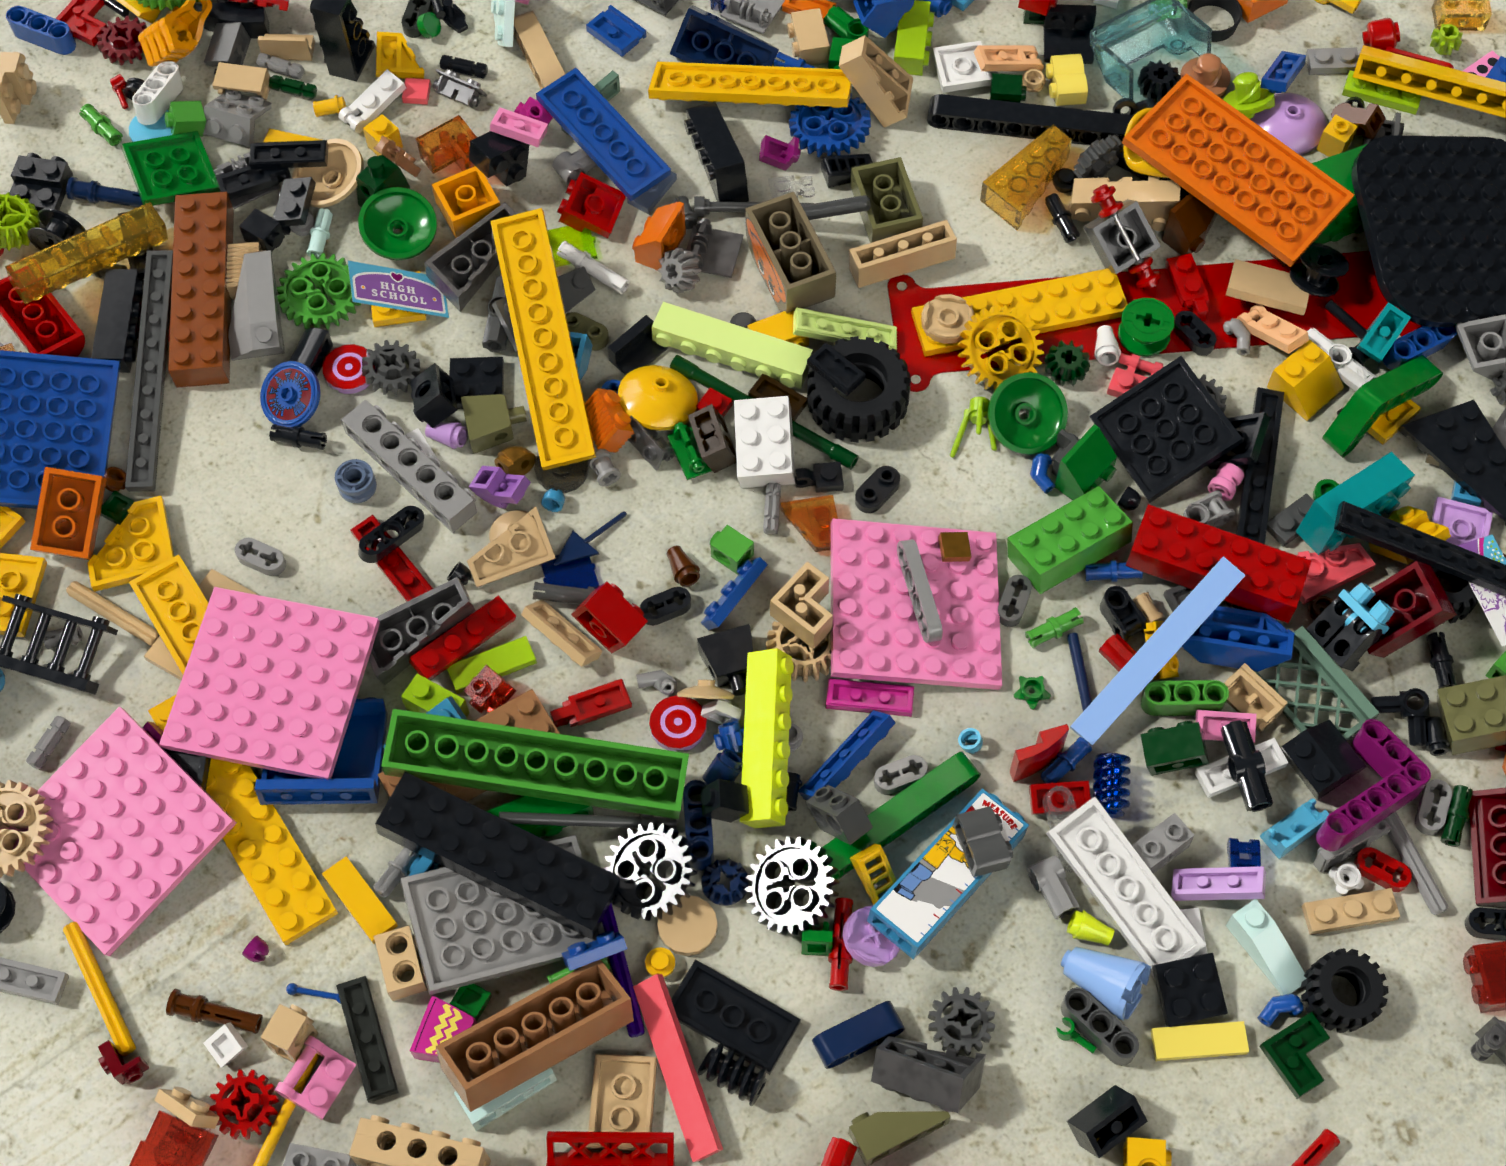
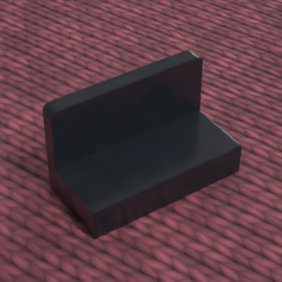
(635, 347)

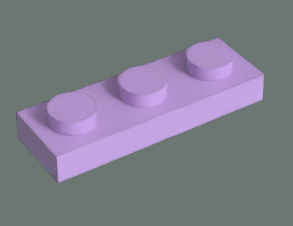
(1219, 883)

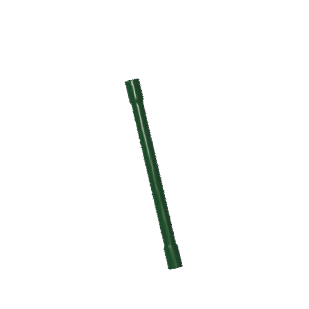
(834, 451)

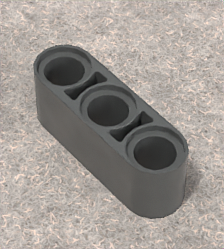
(1104, 1041)

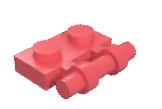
(1126, 379)

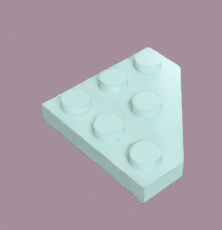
(504, 21)

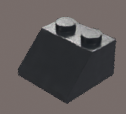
(1322, 758)

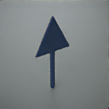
(578, 548)

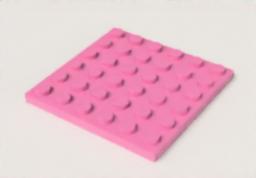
(875, 620)
(270, 684)
(122, 830)

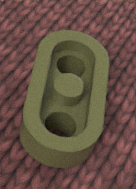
(588, 326)

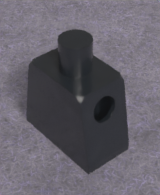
(726, 656)

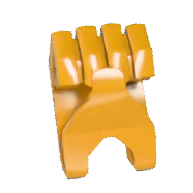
(175, 33)

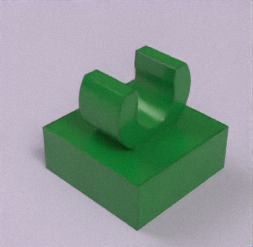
(817, 942)

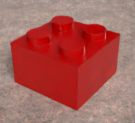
(610, 617)

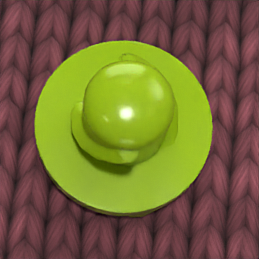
(1248, 95)

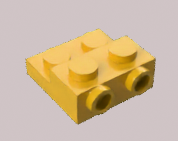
(1417, 520)

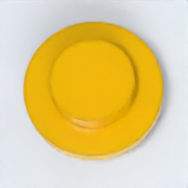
(660, 962)

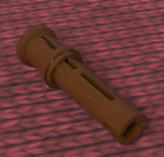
(200, 1009)

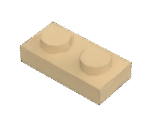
(191, 1111)

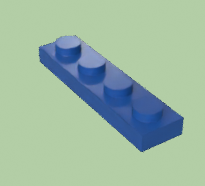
(849, 753)

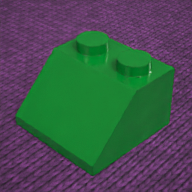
(1086, 465)

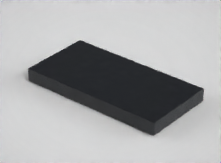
(733, 1016)

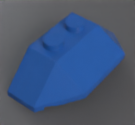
(1241, 637)

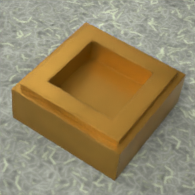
(954, 546)

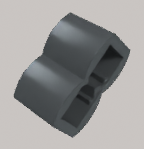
(982, 841)

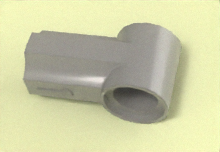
(571, 165)
(1050, 879)

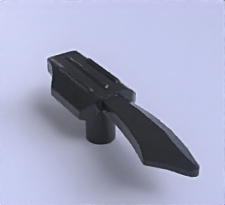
(454, 16)

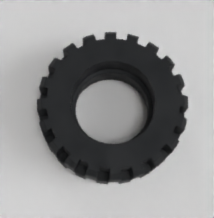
(866, 418)

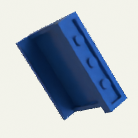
(355, 771)

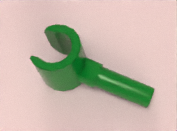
(1073, 1035)

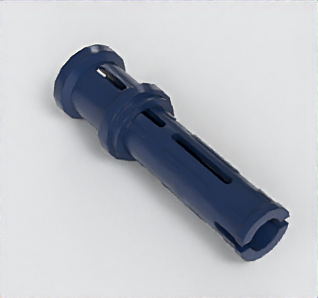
(95, 192)

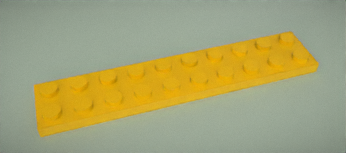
(543, 339)
(264, 848)

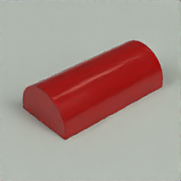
(40, 324)

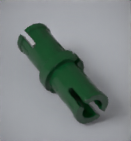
(1457, 815)

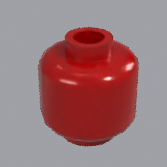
(1381, 34)

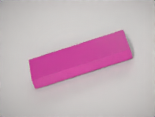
(870, 696)

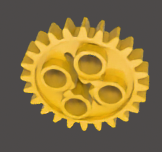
(989, 326)

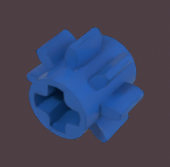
(730, 737)

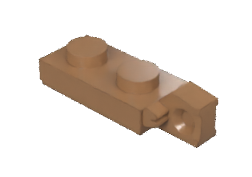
(397, 155)

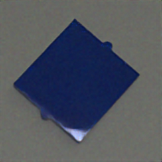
(571, 574)

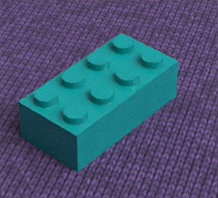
(1373, 489)

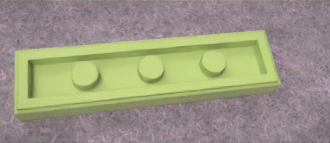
(835, 327)

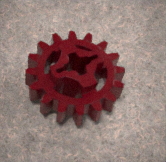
(121, 41)

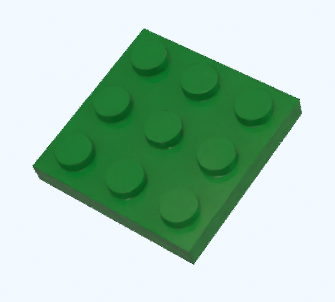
(170, 167)

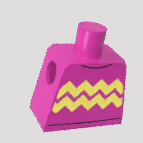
(438, 1025)

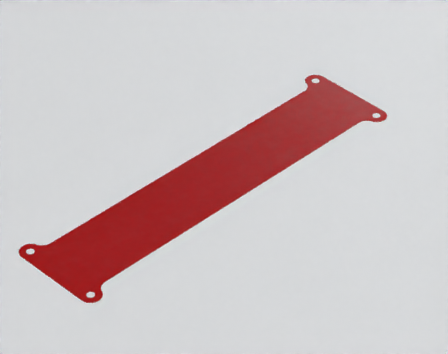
(1357, 296)

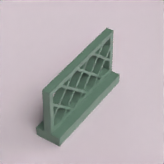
(1335, 681)

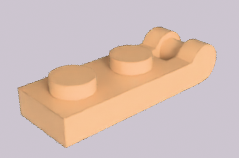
(1007, 58)
(1273, 329)

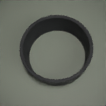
(1230, 6)

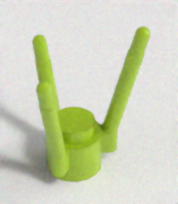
(978, 415)

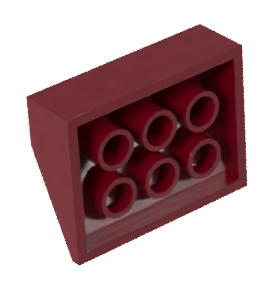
(1488, 843)

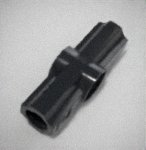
(1246, 766)

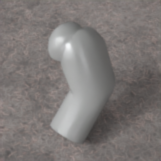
(1242, 334)
(659, 680)

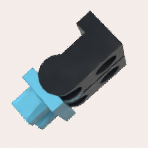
(1350, 626)

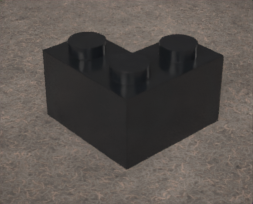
(500, 157)

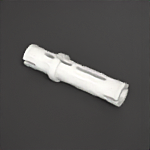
(593, 267)

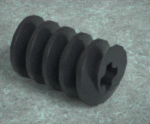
(734, 1073)

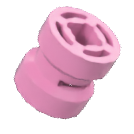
(1226, 480)

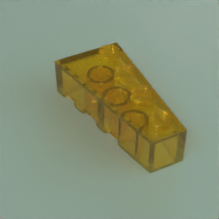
(1024, 178)

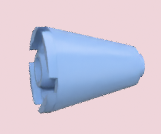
(1107, 978)

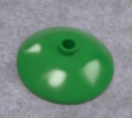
(393, 210)
(1044, 409)

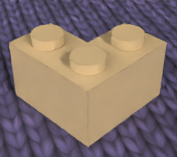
(798, 605)

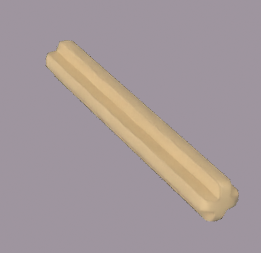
(112, 613)

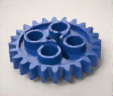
(830, 128)

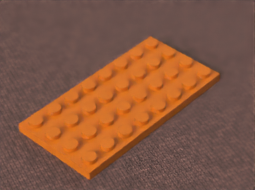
(1238, 169)

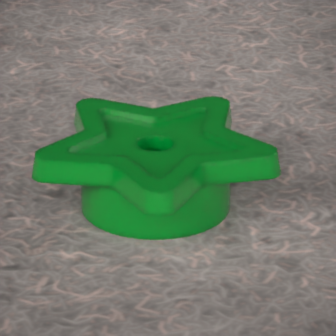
(1035, 684)

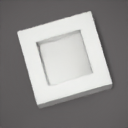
(721, 711)
(225, 1044)

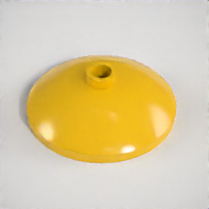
(657, 397)

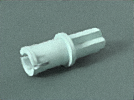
(319, 233)

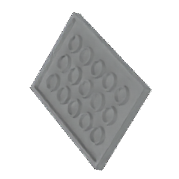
(478, 934)

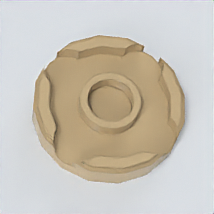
(945, 318)
(689, 927)

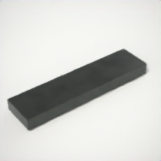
(367, 1039)

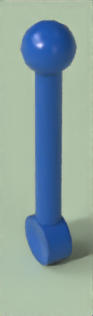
(292, 989)

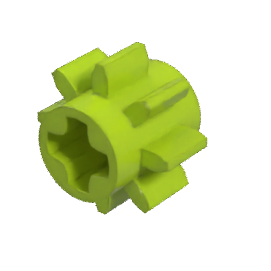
(1446, 39)

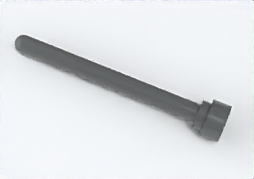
(704, 206)

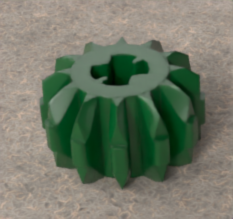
(1063, 354)

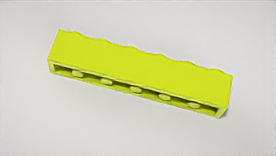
(767, 737)

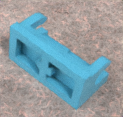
(1294, 829)

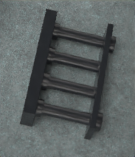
(55, 671)

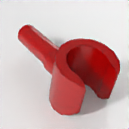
(118, 84)

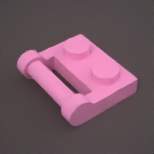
(325, 1082)

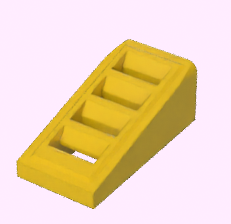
(860, 859)

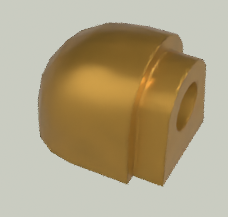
(515, 460)

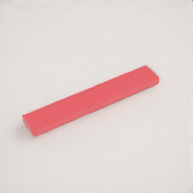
(677, 1068)

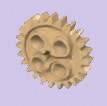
(13, 799)

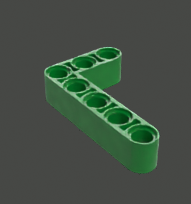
(1377, 398)

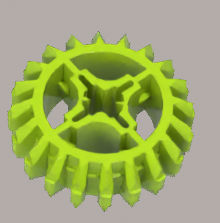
(15, 220)

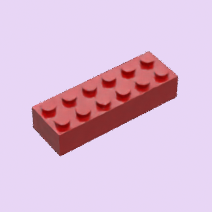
(1188, 550)

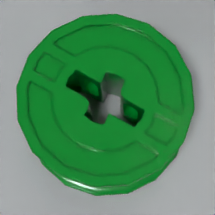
(1146, 327)

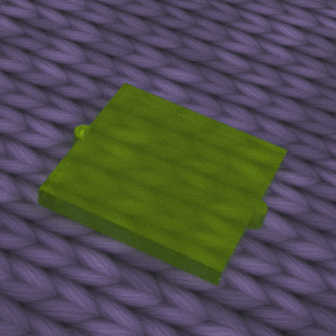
(581, 240)

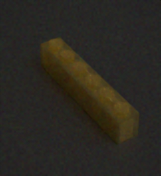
(86, 253)

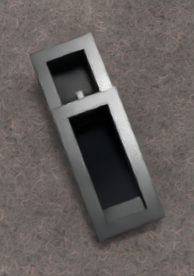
(253, 19)

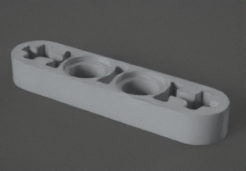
(919, 591)

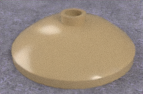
(338, 178)

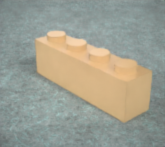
(902, 253)

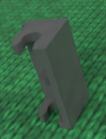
(227, 45)

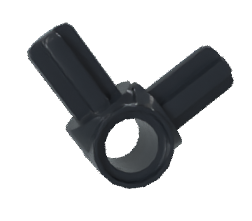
(1415, 718)

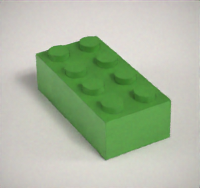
(1069, 539)

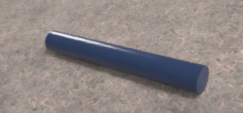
(1079, 669)

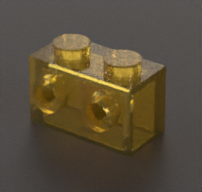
(1464, 14)

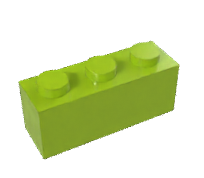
(914, 37)

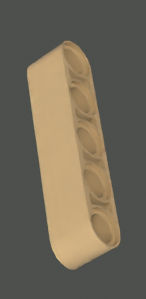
(537, 49)

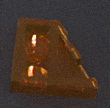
(812, 519)

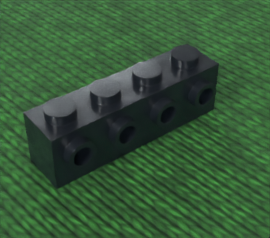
(119, 317)

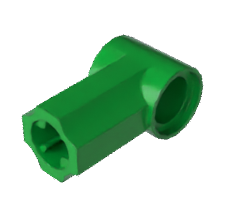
(844, 24)

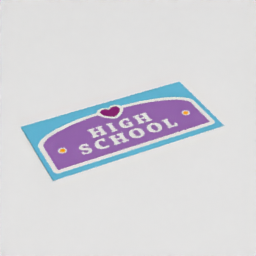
(395, 289)

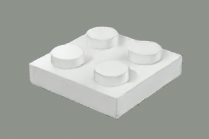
(959, 68)

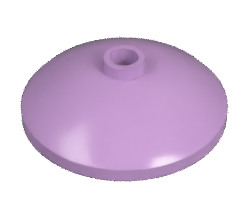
(1293, 121)

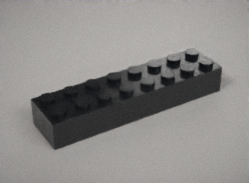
(498, 855)

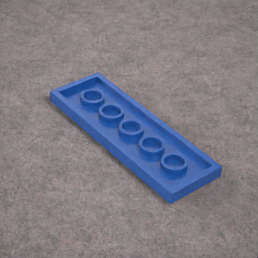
(603, 134)

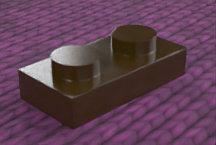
(769, 387)

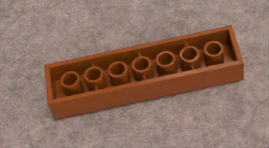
(199, 291)

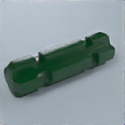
(292, 87)

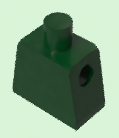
(378, 175)

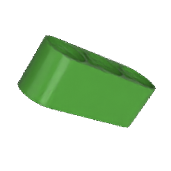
(1194, 689)

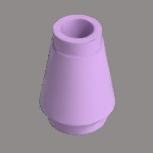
(448, 433)

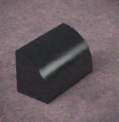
(313, 348)

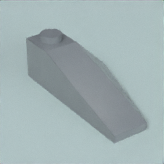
(255, 317)

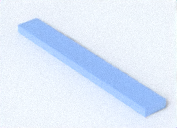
(1157, 651)

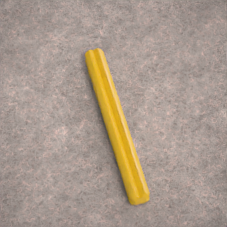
(99, 989)

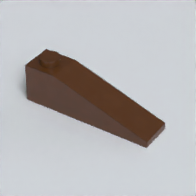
(1188, 225)

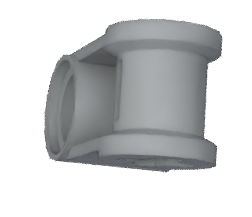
(1210, 510)

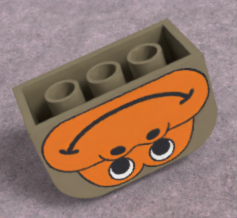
(789, 253)

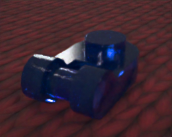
(1251, 848)

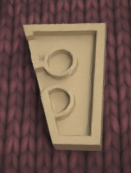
(513, 551)

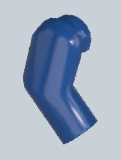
(1039, 472)
(1280, 1004)

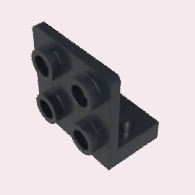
(1068, 31)

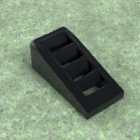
(841, 177)

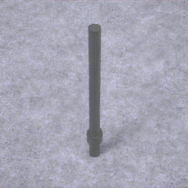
(585, 820)

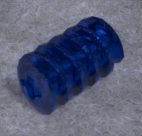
(1109, 782)

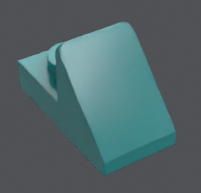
(1383, 332)

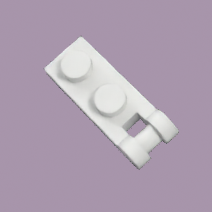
(372, 101)

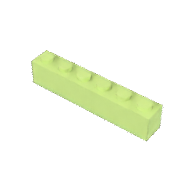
(731, 345)

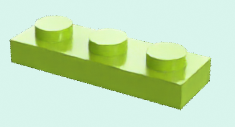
(1381, 94)

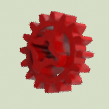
(258, 1102)

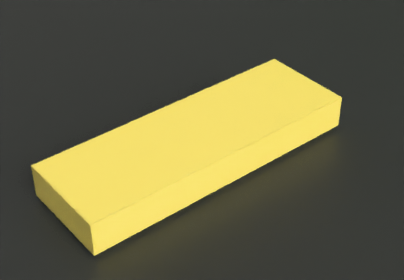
(1199, 1041)

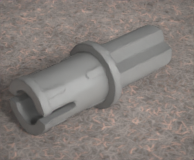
(396, 870)

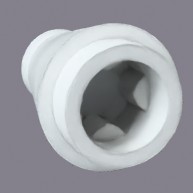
(1107, 349)

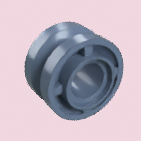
(351, 471)

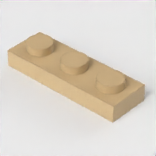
(561, 633)
(1350, 911)

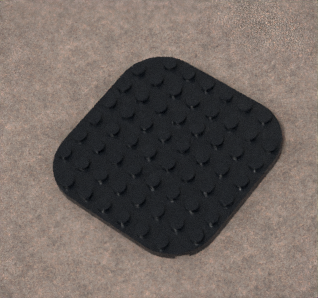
(1436, 224)

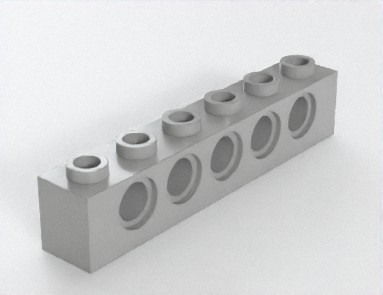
(450, 512)

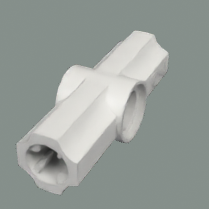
(1348, 369)

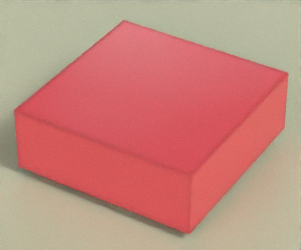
(416, 91)

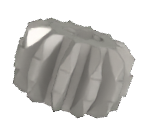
(679, 270)

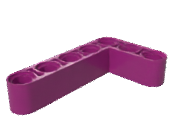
(1402, 782)

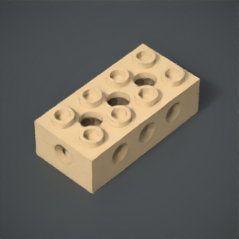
(376, 1136)

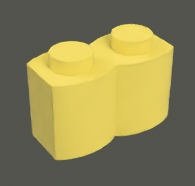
(1067, 79)

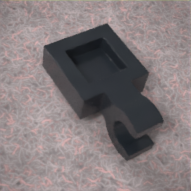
(825, 477)

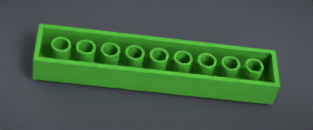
(535, 763)

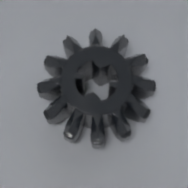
(1157, 79)

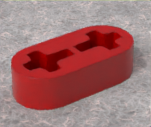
(1383, 869)

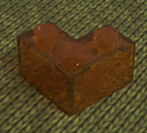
(446, 145)

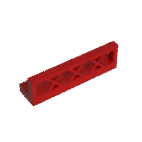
(610, 1155)

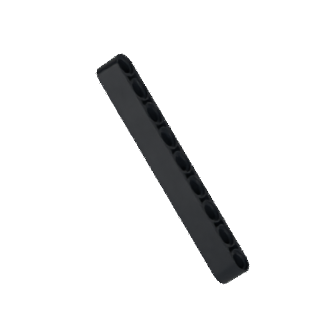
(1022, 119)

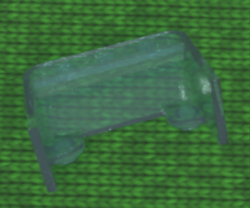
(1143, 32)

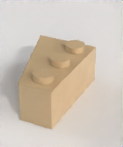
(877, 80)

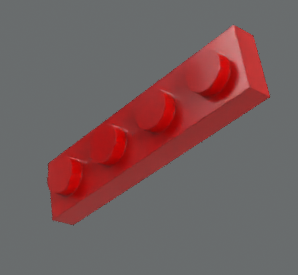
(462, 638)

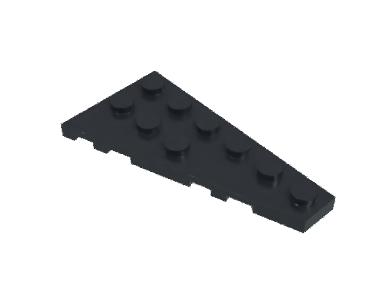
(1465, 451)

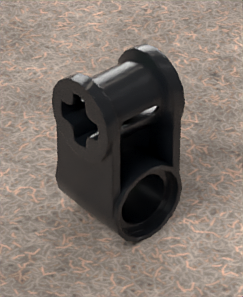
(1123, 619)

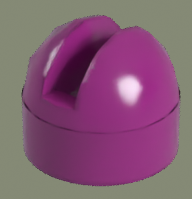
(256, 950)

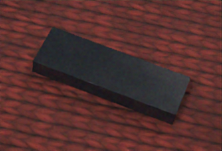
(288, 154)

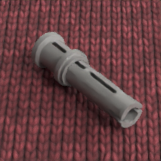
(603, 467)

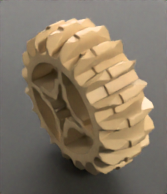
(809, 665)

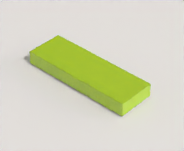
(502, 659)

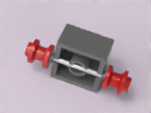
(1123, 237)

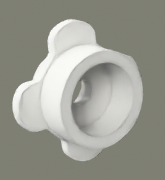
(1352, 872)

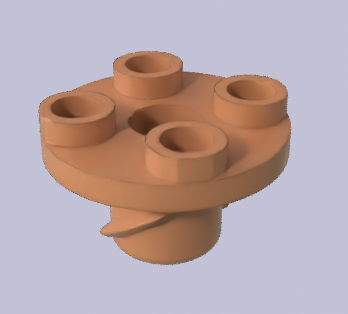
(1209, 72)

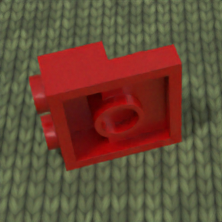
(591, 205)

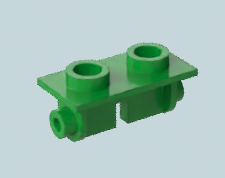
(687, 451)

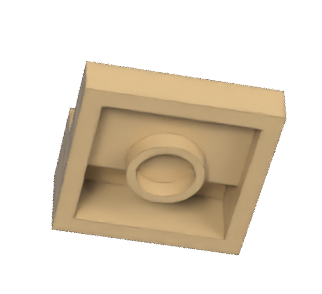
(15, 85)

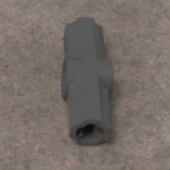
(495, 336)

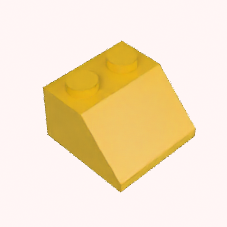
(1306, 380)

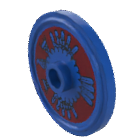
(290, 394)

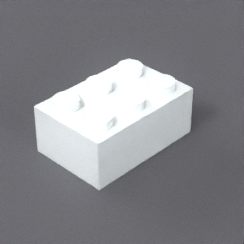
(764, 441)

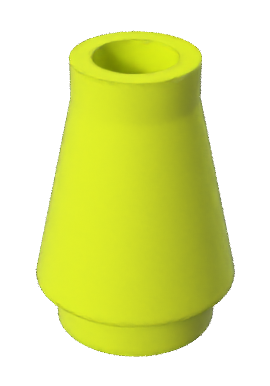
(1088, 928)

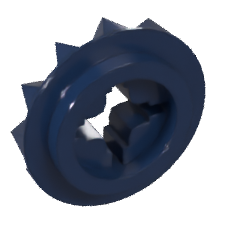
(718, 893)

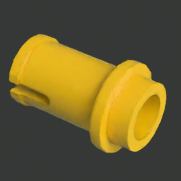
(329, 106)

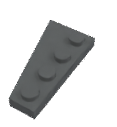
(574, 288)

